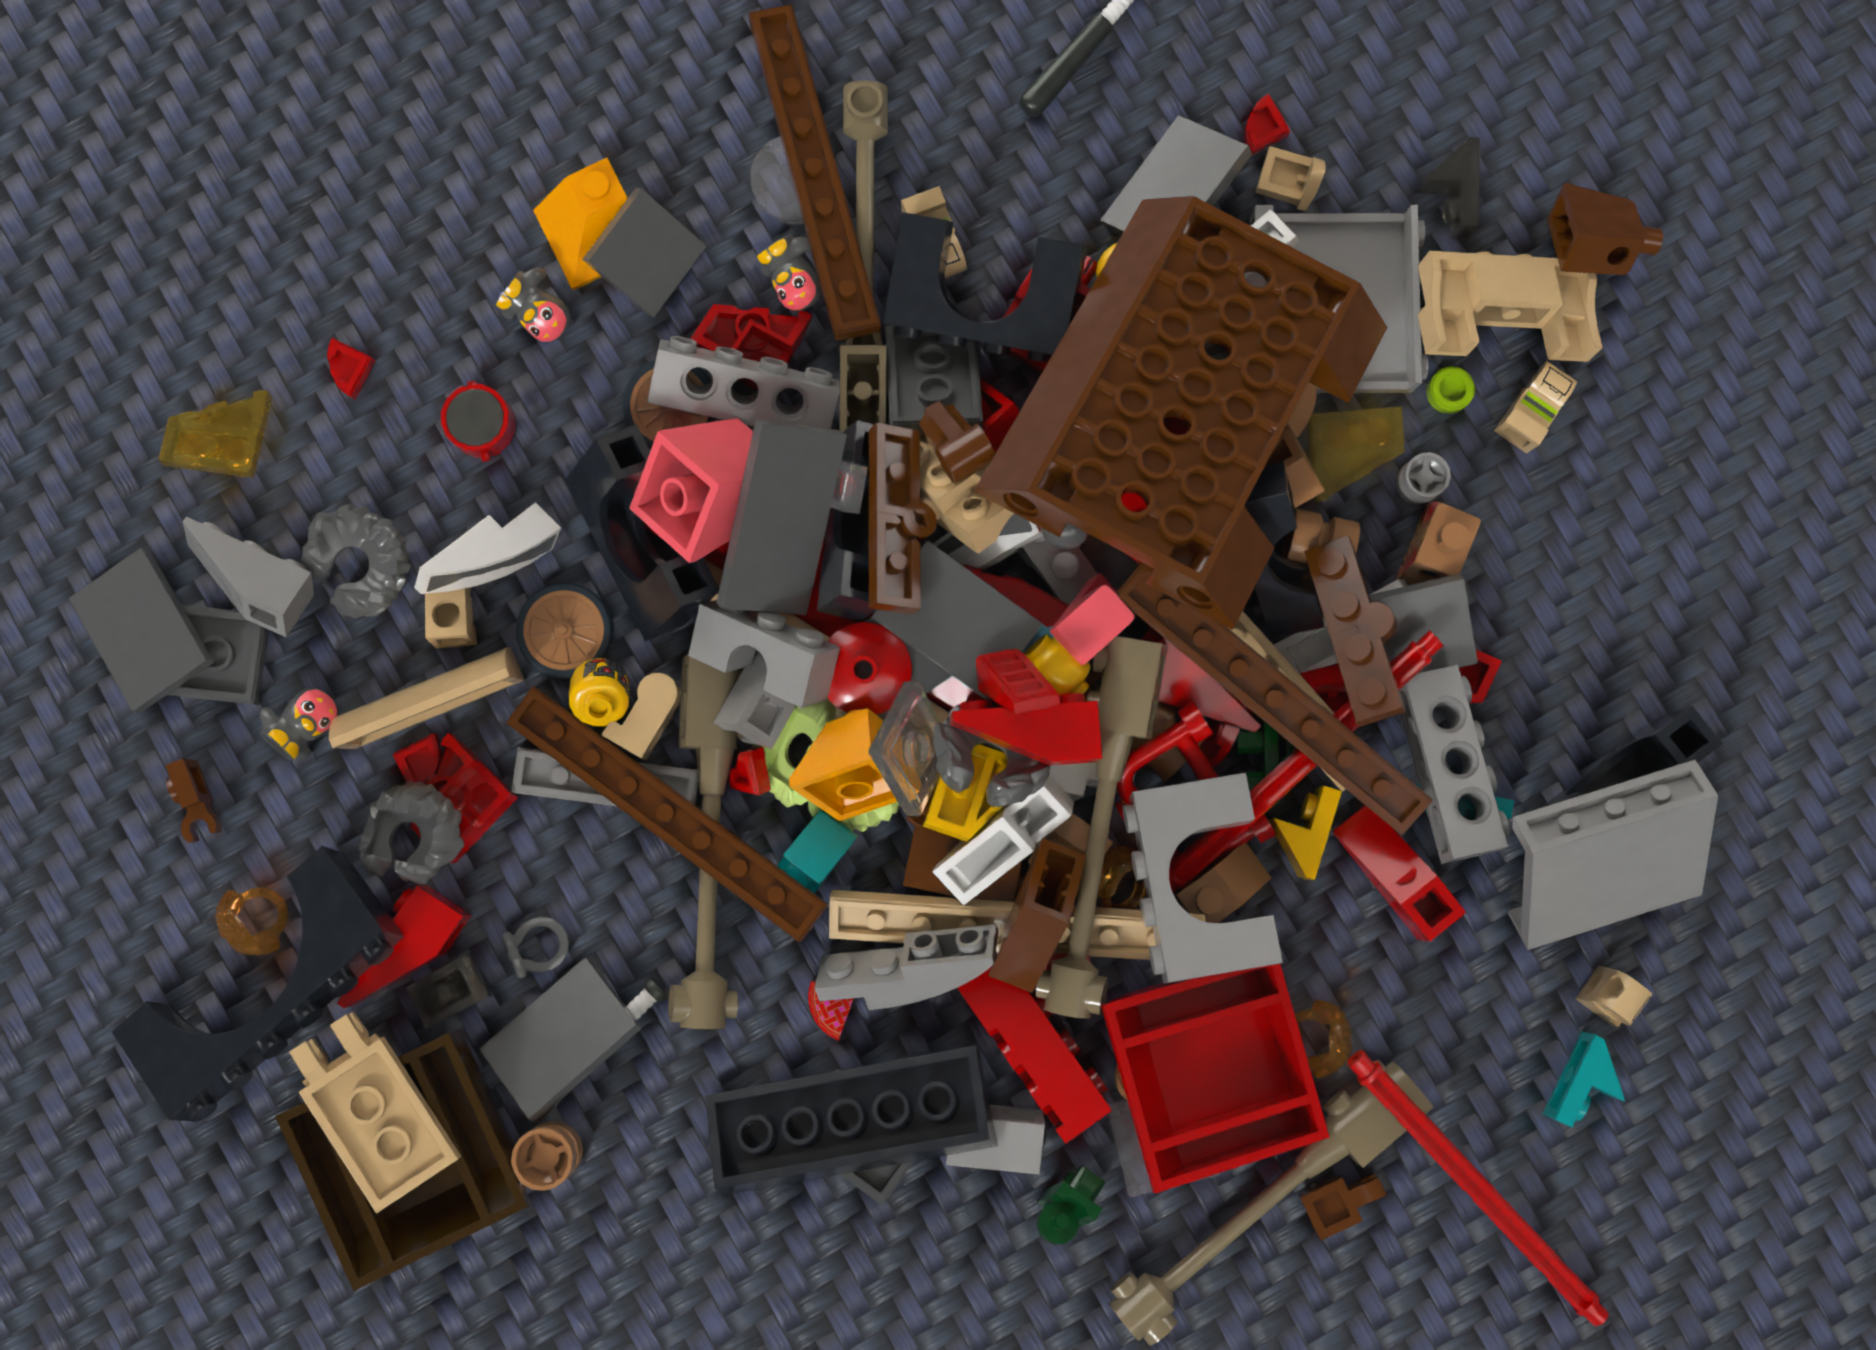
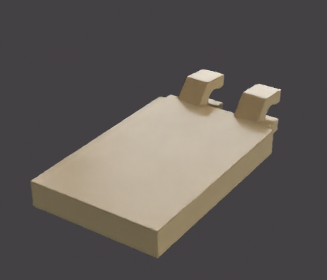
(373, 1113)

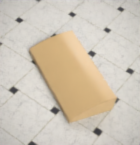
(425, 700)

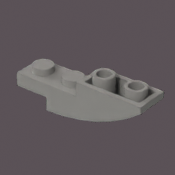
(919, 970)

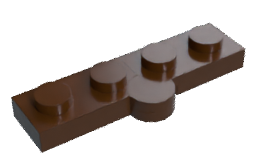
(896, 519)
(1356, 630)

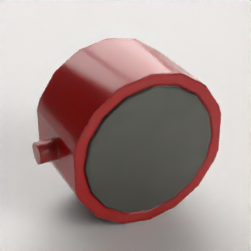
(478, 421)

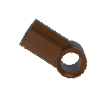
(958, 445)

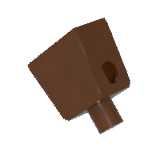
(1599, 232)

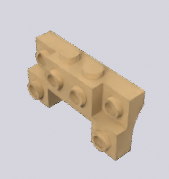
(1506, 292)
(957, 506)

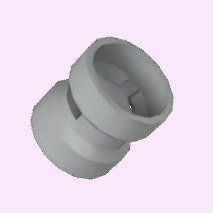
(1429, 472)

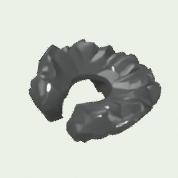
(381, 543)
(954, 763)
(437, 825)

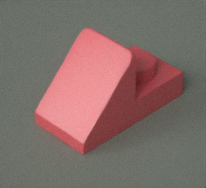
(1092, 620)

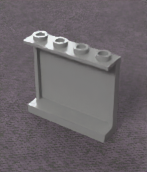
(1384, 258)
(1614, 853)

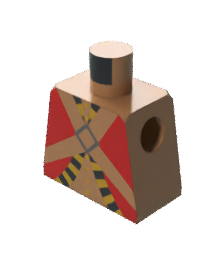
(1438, 543)

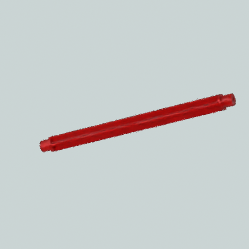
(1289, 773)
(1487, 1198)

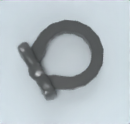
(522, 965)

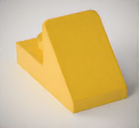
(1306, 845)

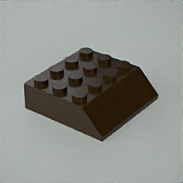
(442, 1209)

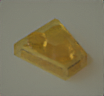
(219, 437)
(1353, 444)

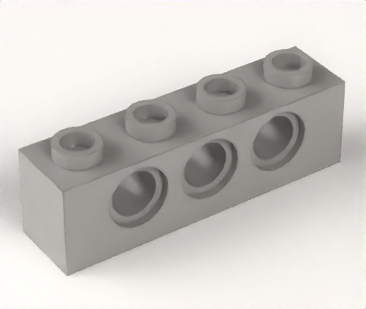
(719, 400)
(1429, 744)

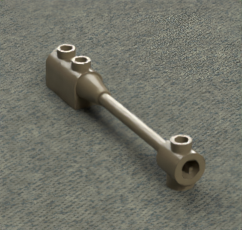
(864, 357)
(1126, 709)
(703, 995)
(1356, 1128)

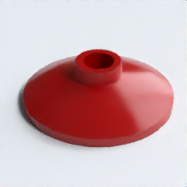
(890, 668)

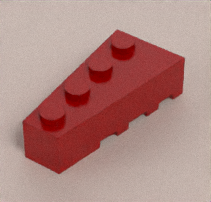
(1039, 1054)

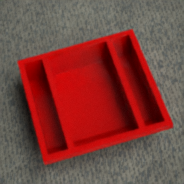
(1214, 1073)

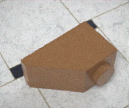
(1224, 885)

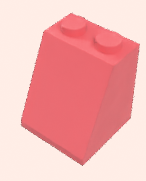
(694, 485)

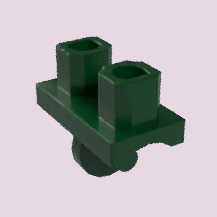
(1265, 744)
(1069, 1206)

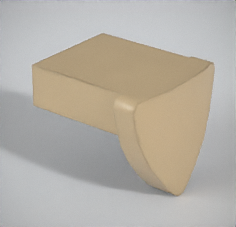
(1290, 177)

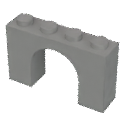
(1185, 944)

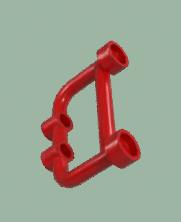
(1186, 736)

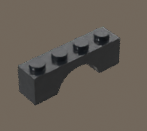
(846, 544)
(1285, 588)

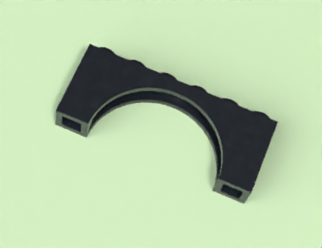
(341, 938)

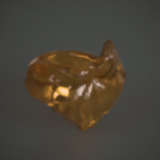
(1115, 865)
(235, 931)
(1339, 1037)

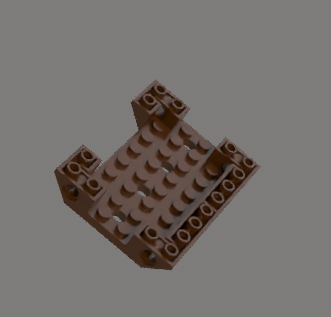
(1141, 358)

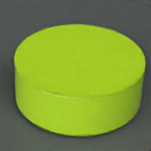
(1450, 390)

